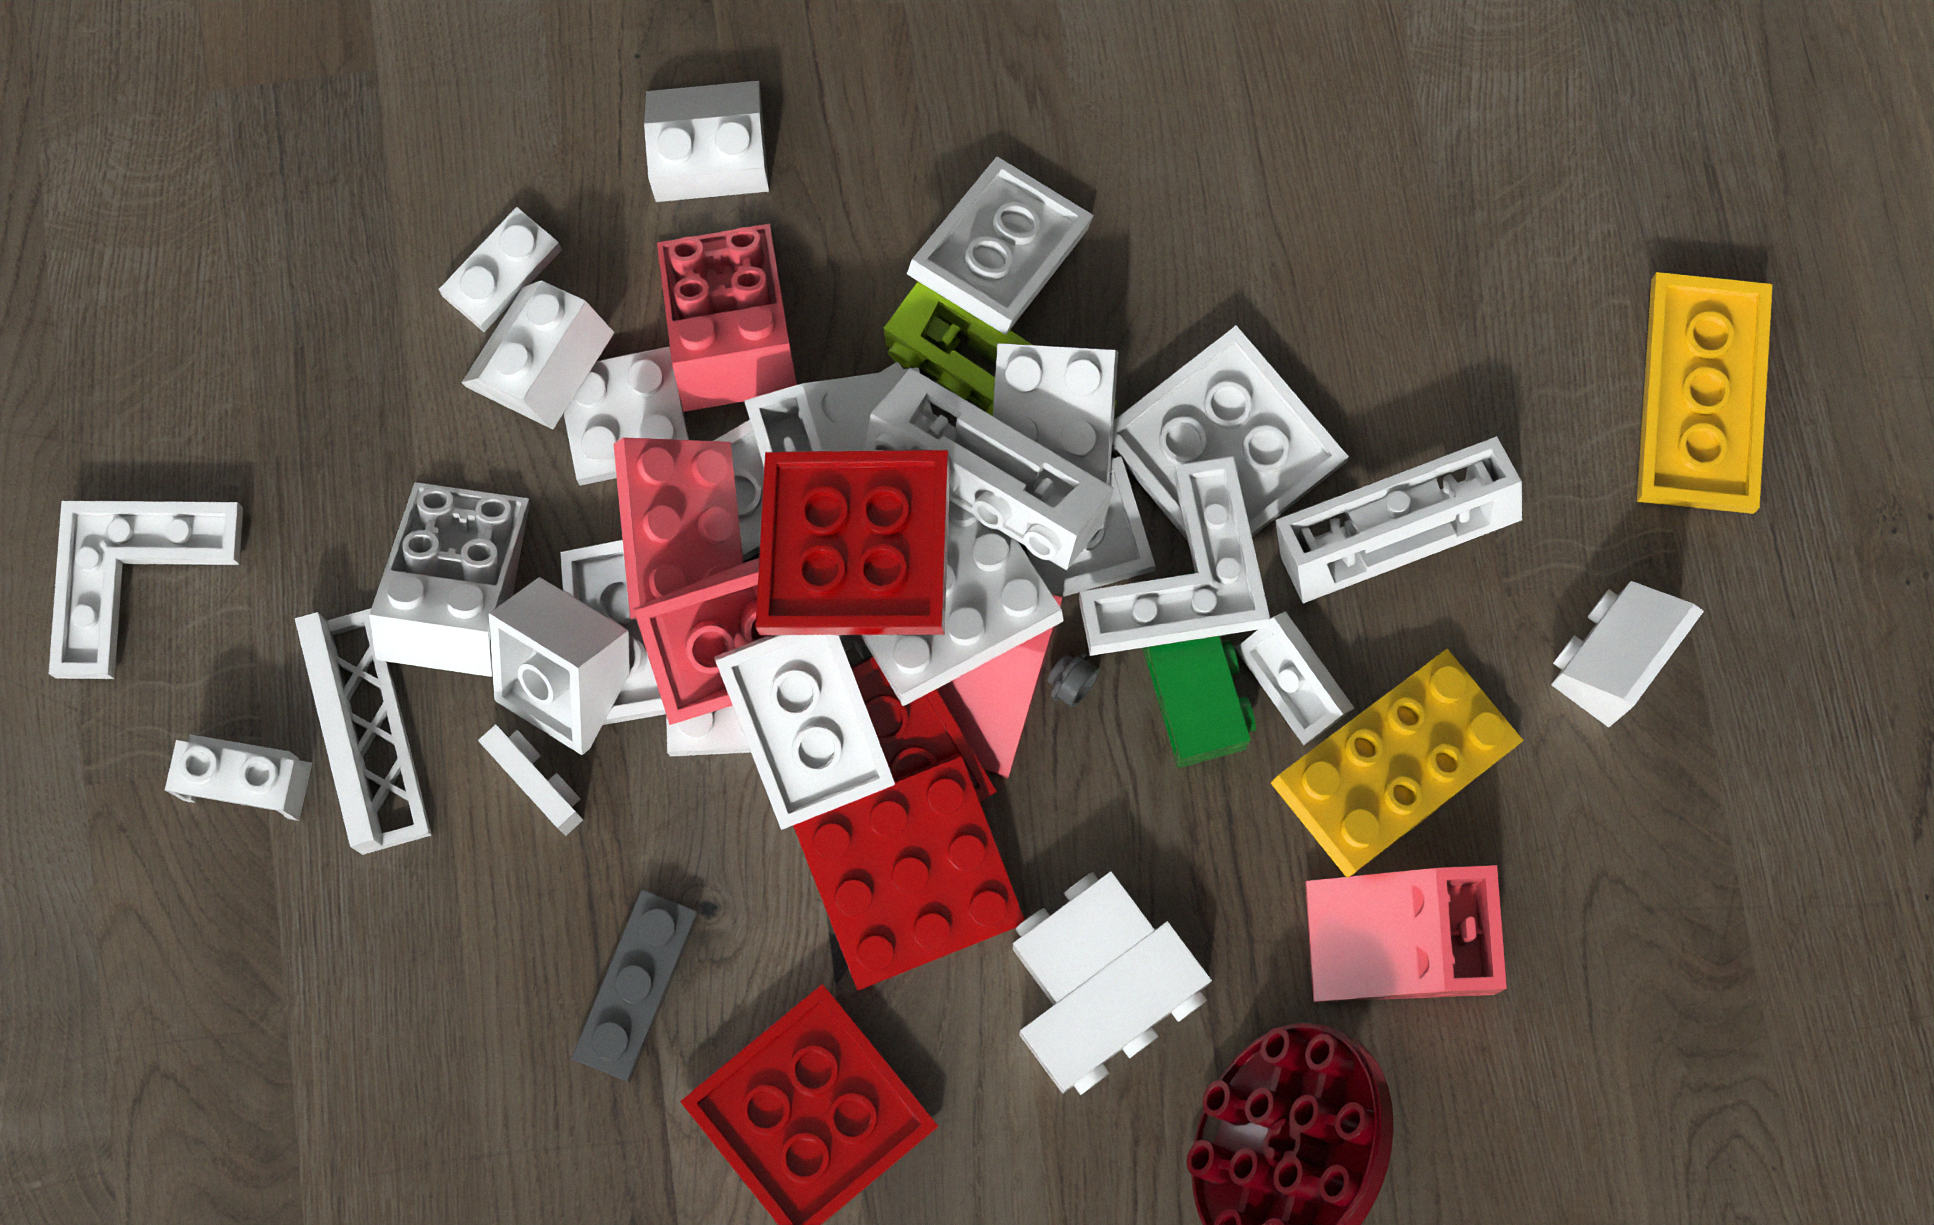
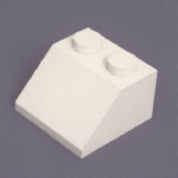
(705, 141)
(540, 353)
(1623, 650)
(557, 662)

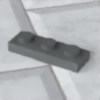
(635, 986)

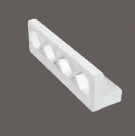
(342, 739)

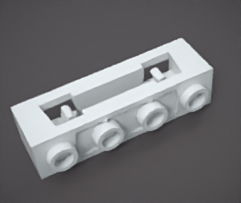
(994, 469)
(1400, 520)

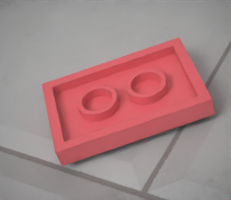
(675, 514)

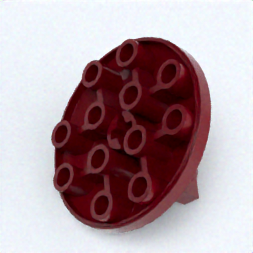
(1297, 1134)

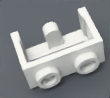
(238, 775)

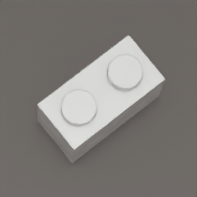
(1080, 936)

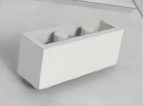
(1117, 1010)

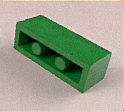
(1200, 698)

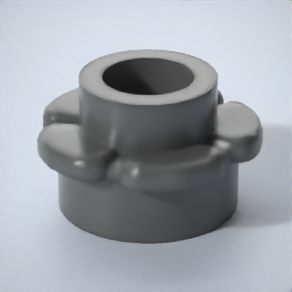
(1072, 678)

